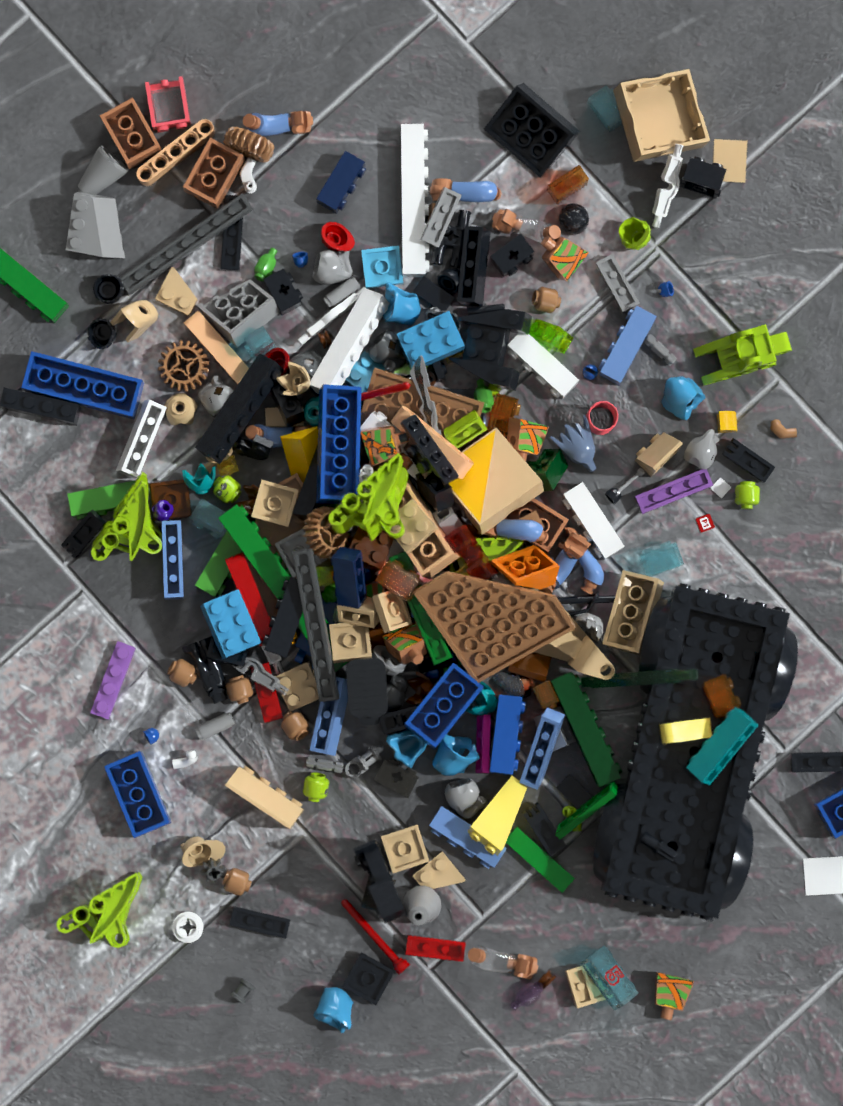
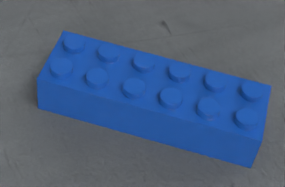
(82, 385)
(338, 442)

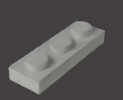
(441, 217)
(617, 283)

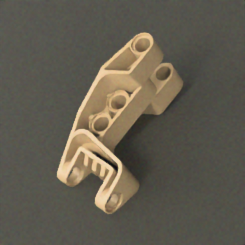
(579, 652)

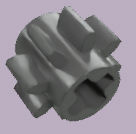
(213, 875)

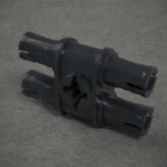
(456, 243)

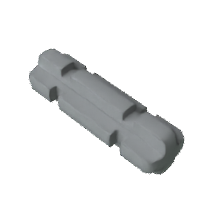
(660, 350)
(324, 764)

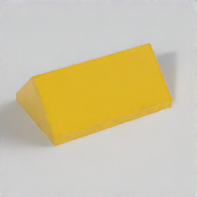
(299, 450)

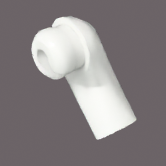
(185, 762)

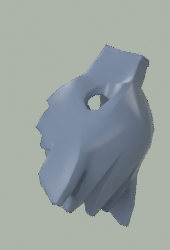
(578, 445)

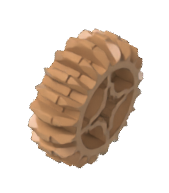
(249, 144)
(191, 363)
(321, 535)

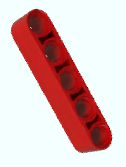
(245, 583)

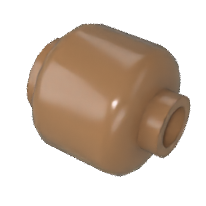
(546, 299)
(182, 672)
(239, 689)
(295, 725)
(236, 881)

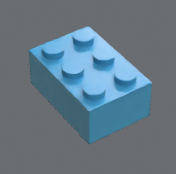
(431, 339)
(230, 624)

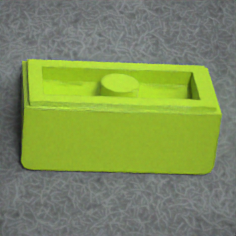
(465, 429)

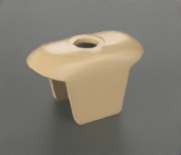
(137, 318)

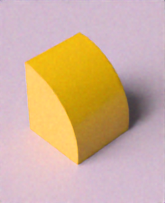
(727, 421)

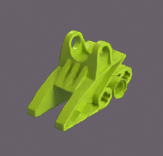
(744, 352)
(379, 506)
(136, 516)
(493, 549)
(113, 916)

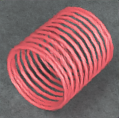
(611, 408)

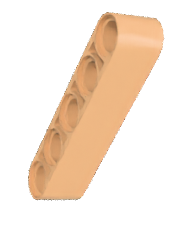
(172, 161)
(217, 346)
(457, 459)

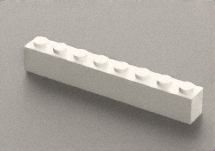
(413, 199)

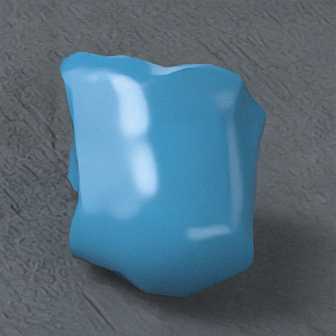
(403, 306)
(680, 392)
(406, 746)
(449, 756)
(335, 1008)

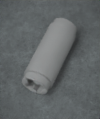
(341, 293)
(215, 726)

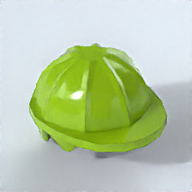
(634, 233)

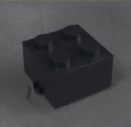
(703, 177)

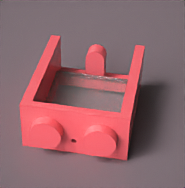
(168, 105)

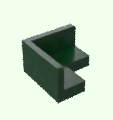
(549, 467)

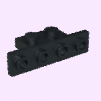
(426, 453)

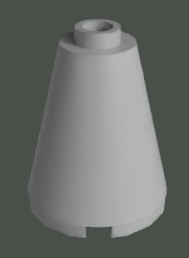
(101, 172)
(422, 905)

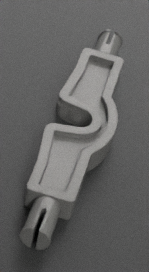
(261, 676)

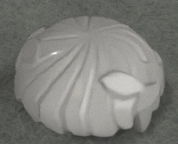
(591, 624)

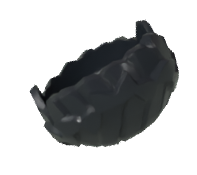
(574, 218)
(108, 288)
(102, 333)

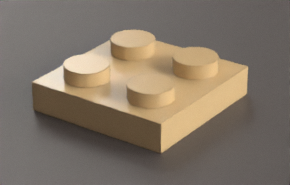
(274, 503)
(416, 524)
(391, 611)
(349, 642)
(301, 686)
(405, 848)

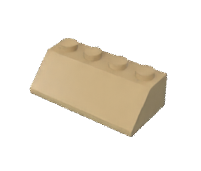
(631, 611)
(264, 797)

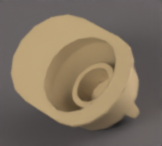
(198, 850)

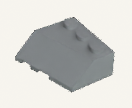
(94, 226)
(240, 311)

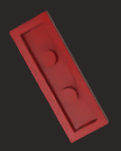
(268, 700)
(435, 948)

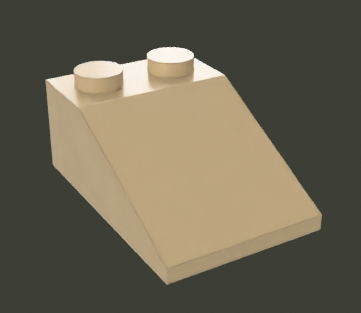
(658, 453)

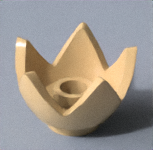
(296, 381)
(185, 416)

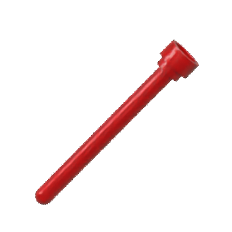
(385, 391)
(399, 964)

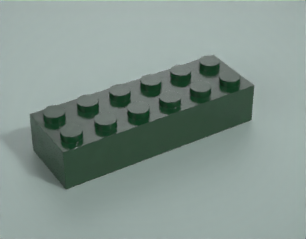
(585, 729)

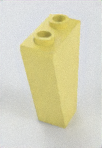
(498, 817)

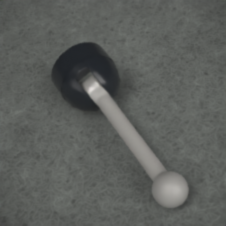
(614, 494)

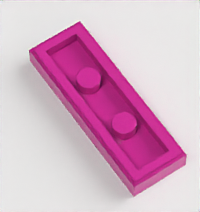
(483, 743)

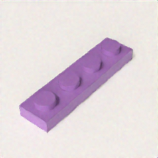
(673, 491)
(113, 680)

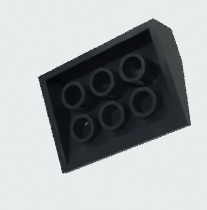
(531, 129)

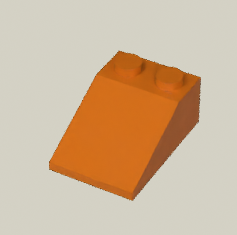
(528, 568)

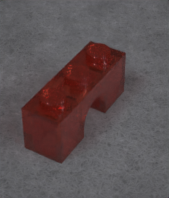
(465, 544)

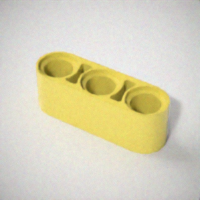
(685, 730)

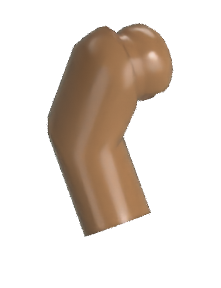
(780, 431)

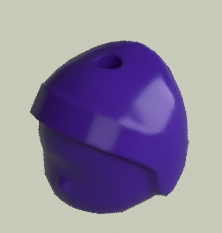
(162, 510)

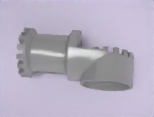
(361, 762)

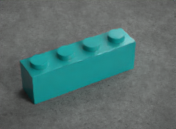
(722, 745)

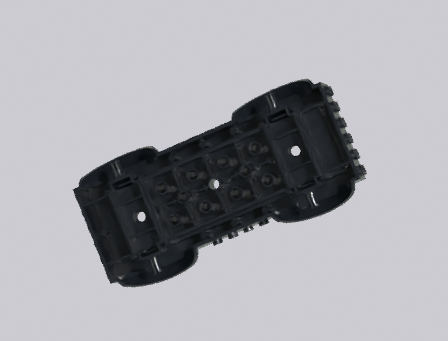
(659, 789)

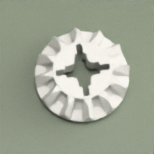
(365, 472)
(181, 920)

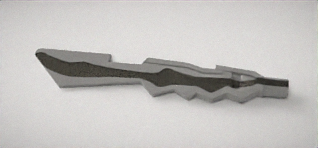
(421, 381)

